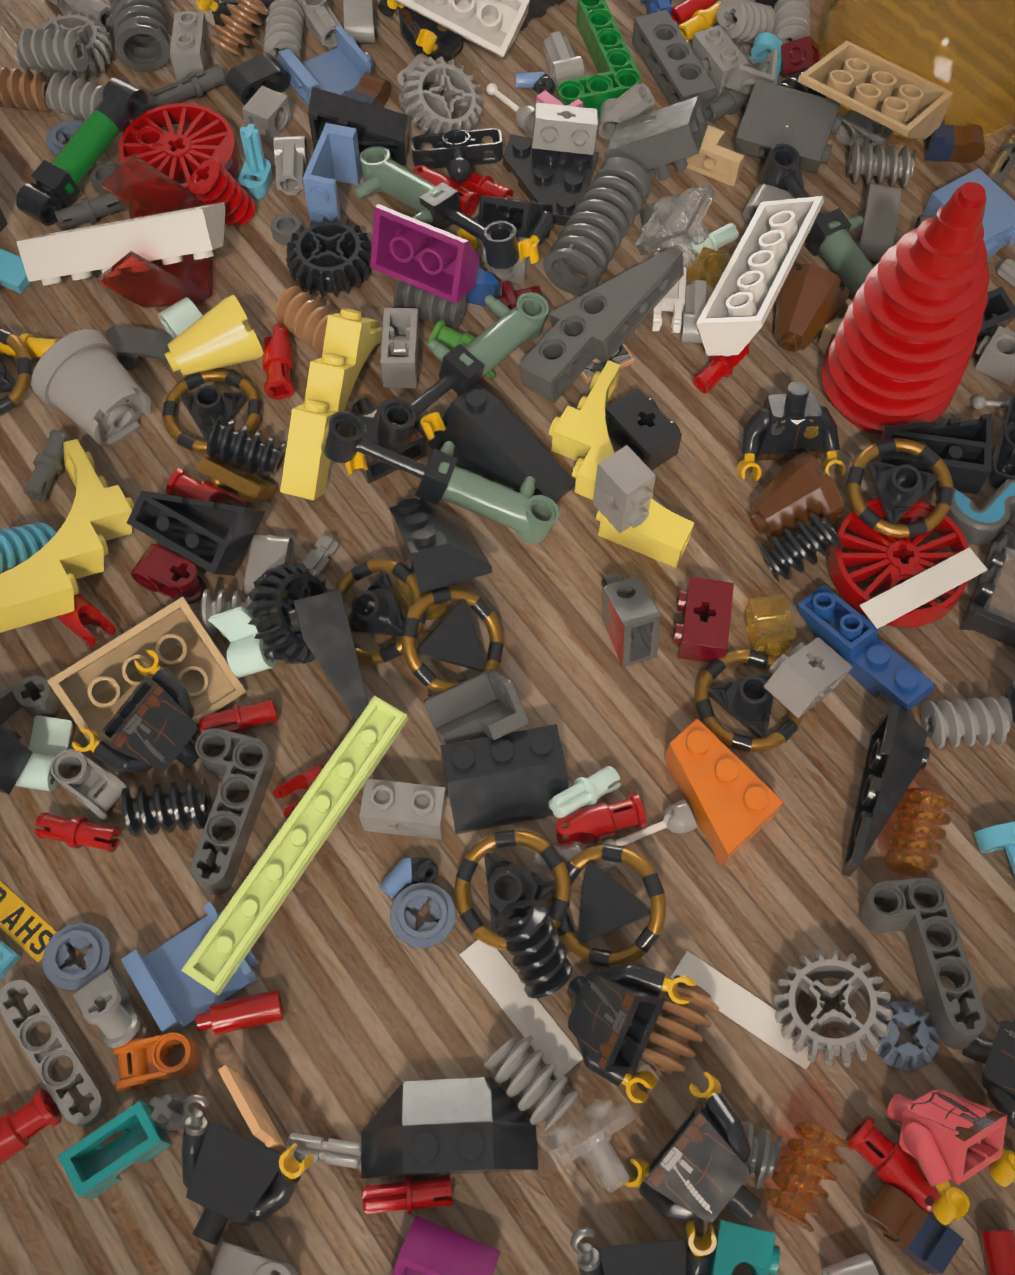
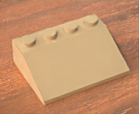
(879, 90)
(107, 677)

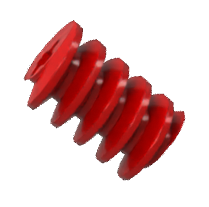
(215, 185)

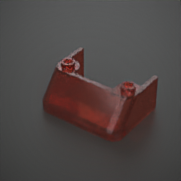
(152, 282)

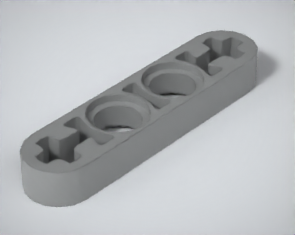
(45, 1056)

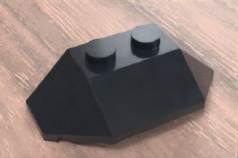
(448, 1131)

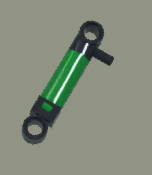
(58, 180)

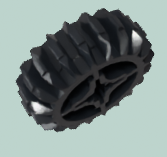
(329, 247)
(270, 608)

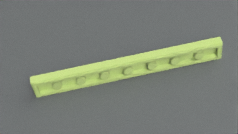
(294, 846)

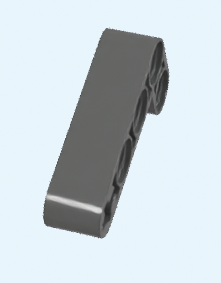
(225, 813)
(929, 959)

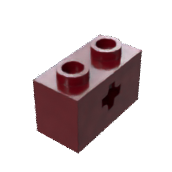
(708, 601)

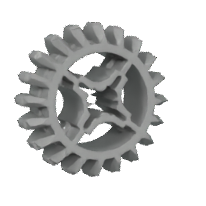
(92, 34)
(451, 92)
(852, 980)

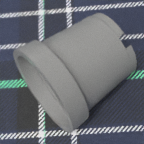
(90, 386)

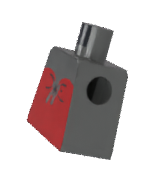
(628, 607)

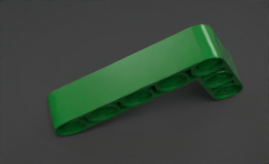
(609, 54)

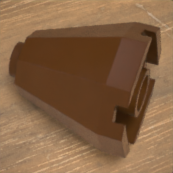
(806, 305)
(794, 496)

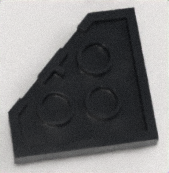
(550, 175)

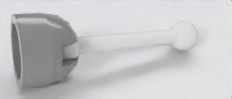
(524, 114)
(677, 819)

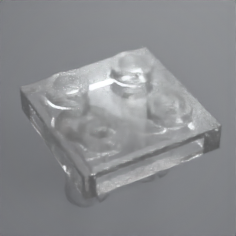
(677, 222)
(591, 1141)

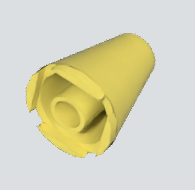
(215, 340)

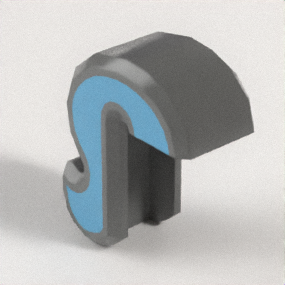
(984, 524)

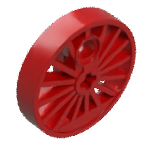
(181, 153)
(894, 562)

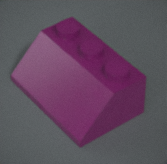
(423, 255)

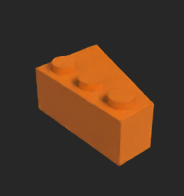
(720, 790)

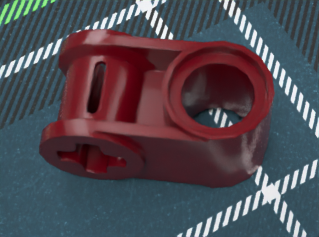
(168, 574)

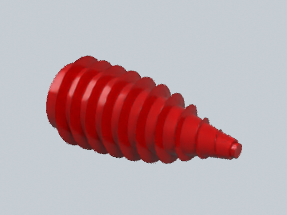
(913, 321)

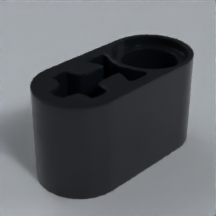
(259, 71)

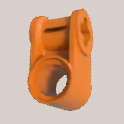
(147, 1063)

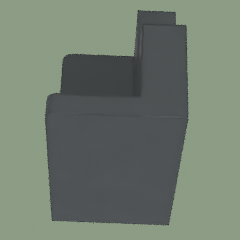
(476, 706)

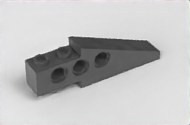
(597, 324)

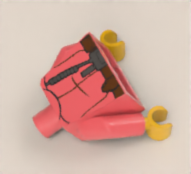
(952, 1143)

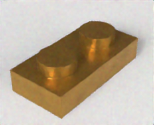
(249, 486)

